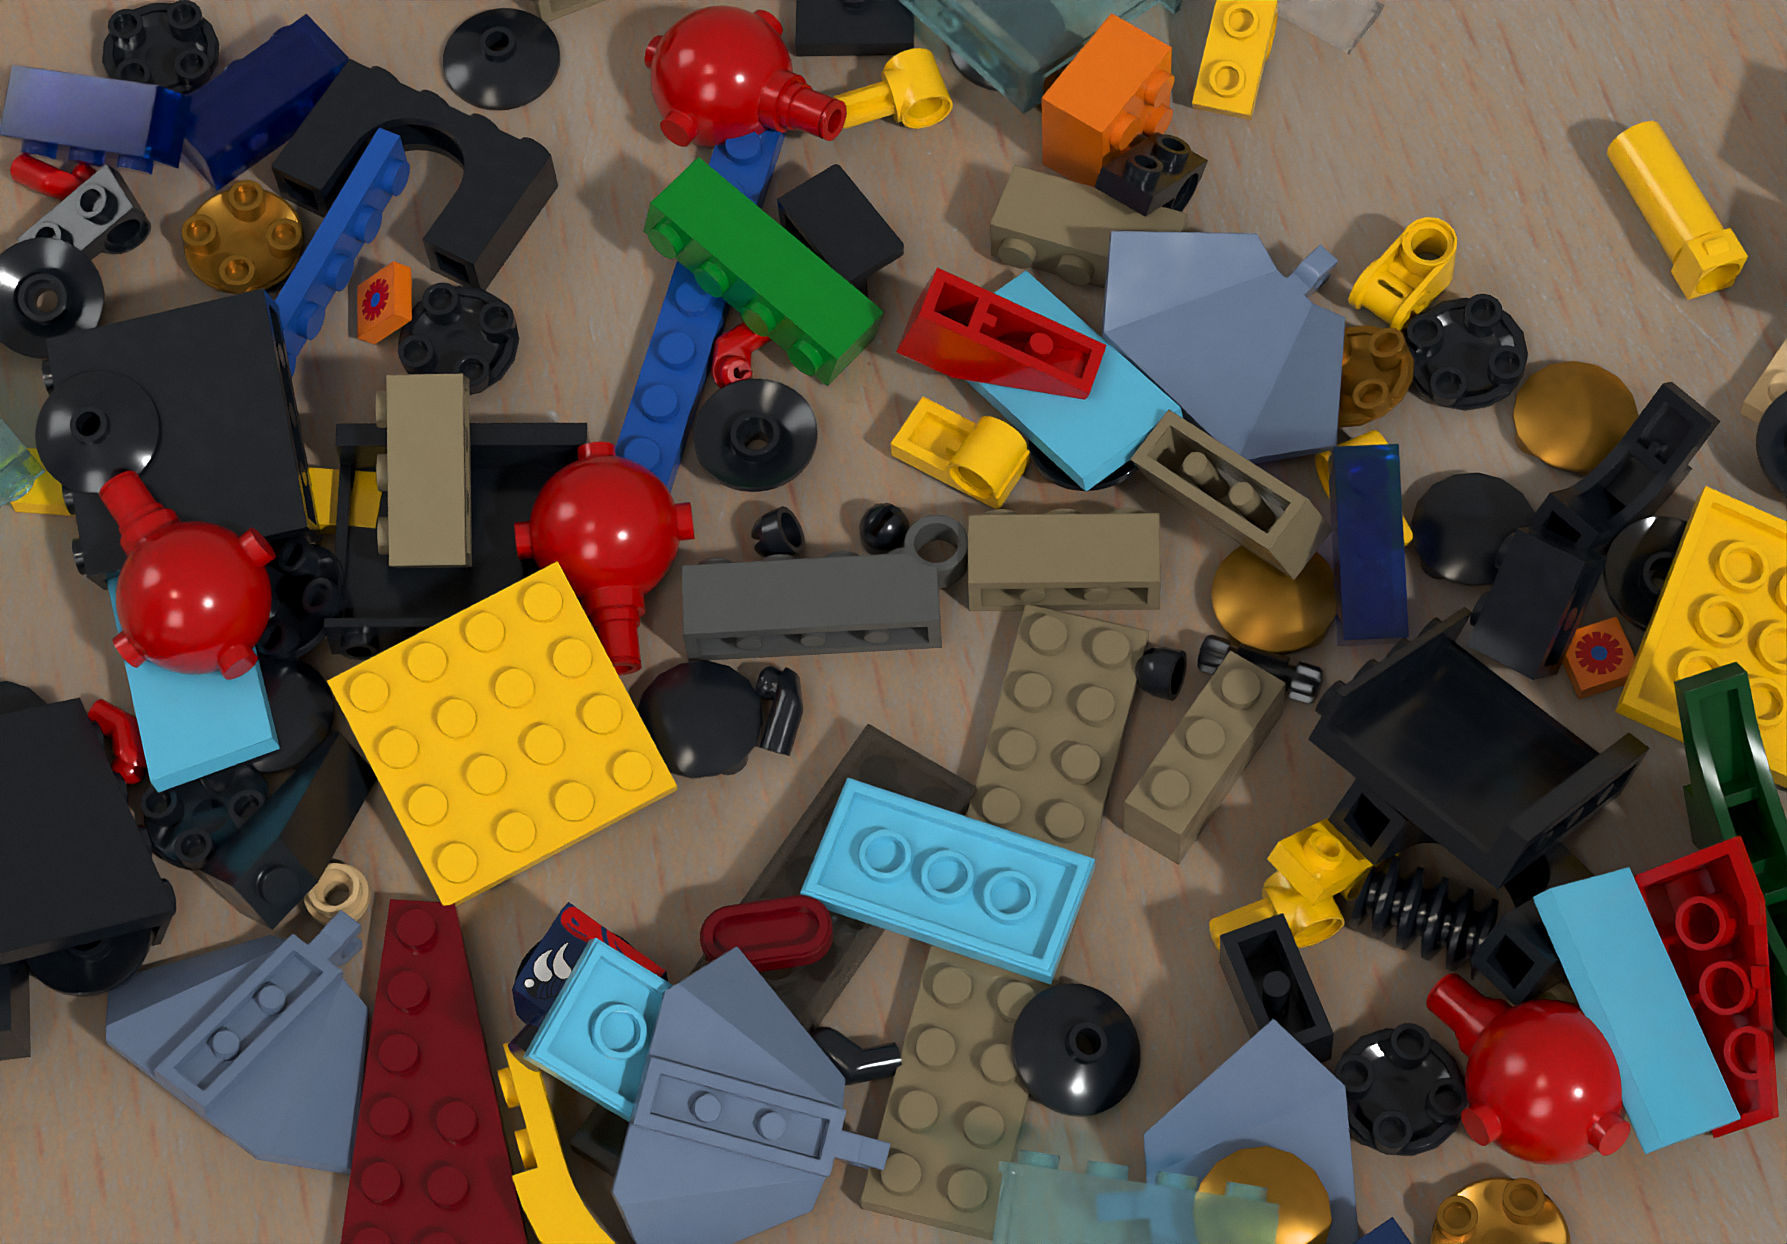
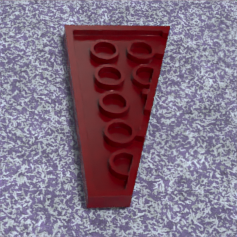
(430, 1121)

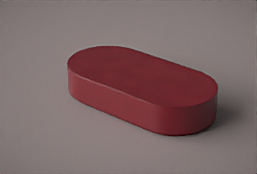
(770, 932)

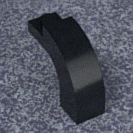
(1634, 475)

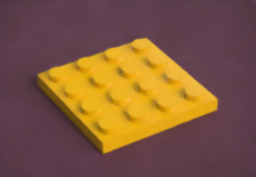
(1716, 609)
(502, 735)

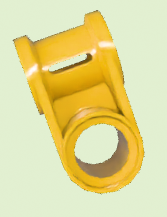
(1400, 282)

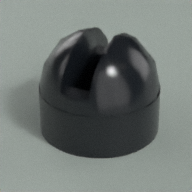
(778, 533)
(892, 533)
(1162, 672)

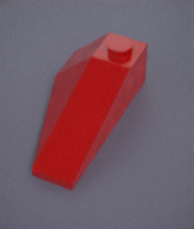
(1718, 942)

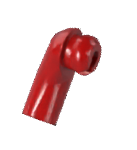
(48, 178)
(733, 355)
(125, 737)

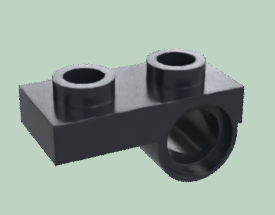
(1153, 175)
(96, 217)

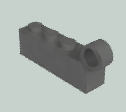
(821, 603)

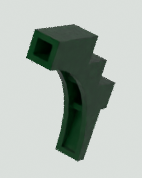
(1737, 796)

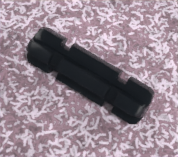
(1301, 680)

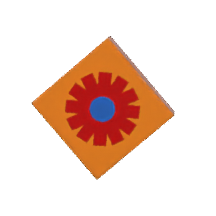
(384, 302)
(1598, 658)

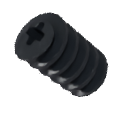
(1424, 914)

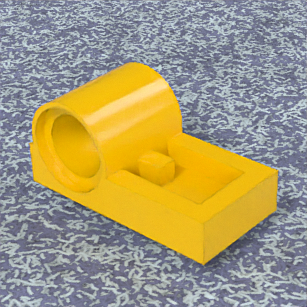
(1235, 56)
(971, 457)
(1322, 863)

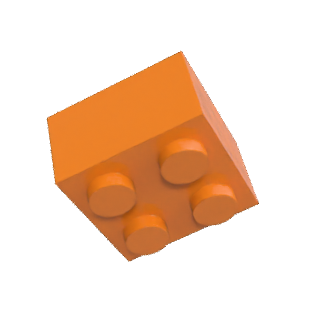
(1106, 101)

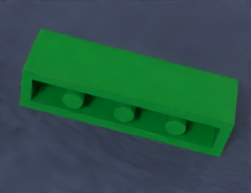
(762, 272)

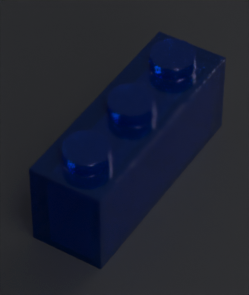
(259, 101)
(95, 119)
(1368, 544)

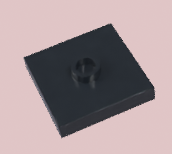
(853, 27)

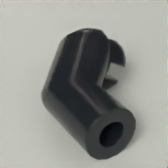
(786, 709)
(855, 1062)

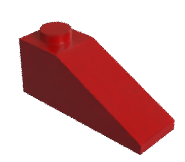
(996, 341)

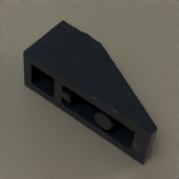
(293, 834)

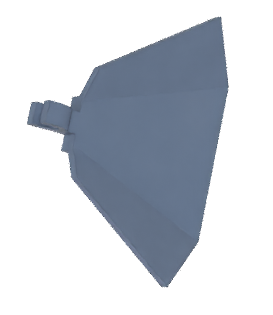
(1229, 337)
(257, 1042)
(1261, 1097)
(731, 1115)

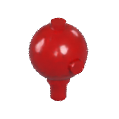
(732, 76)
(612, 537)
(189, 589)
(1534, 1075)

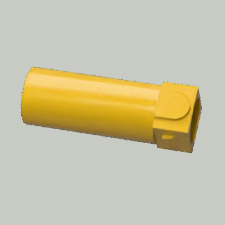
(1697, 244)

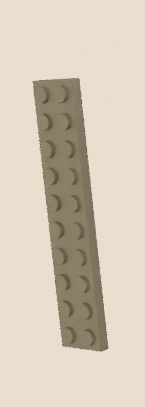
(1049, 778)

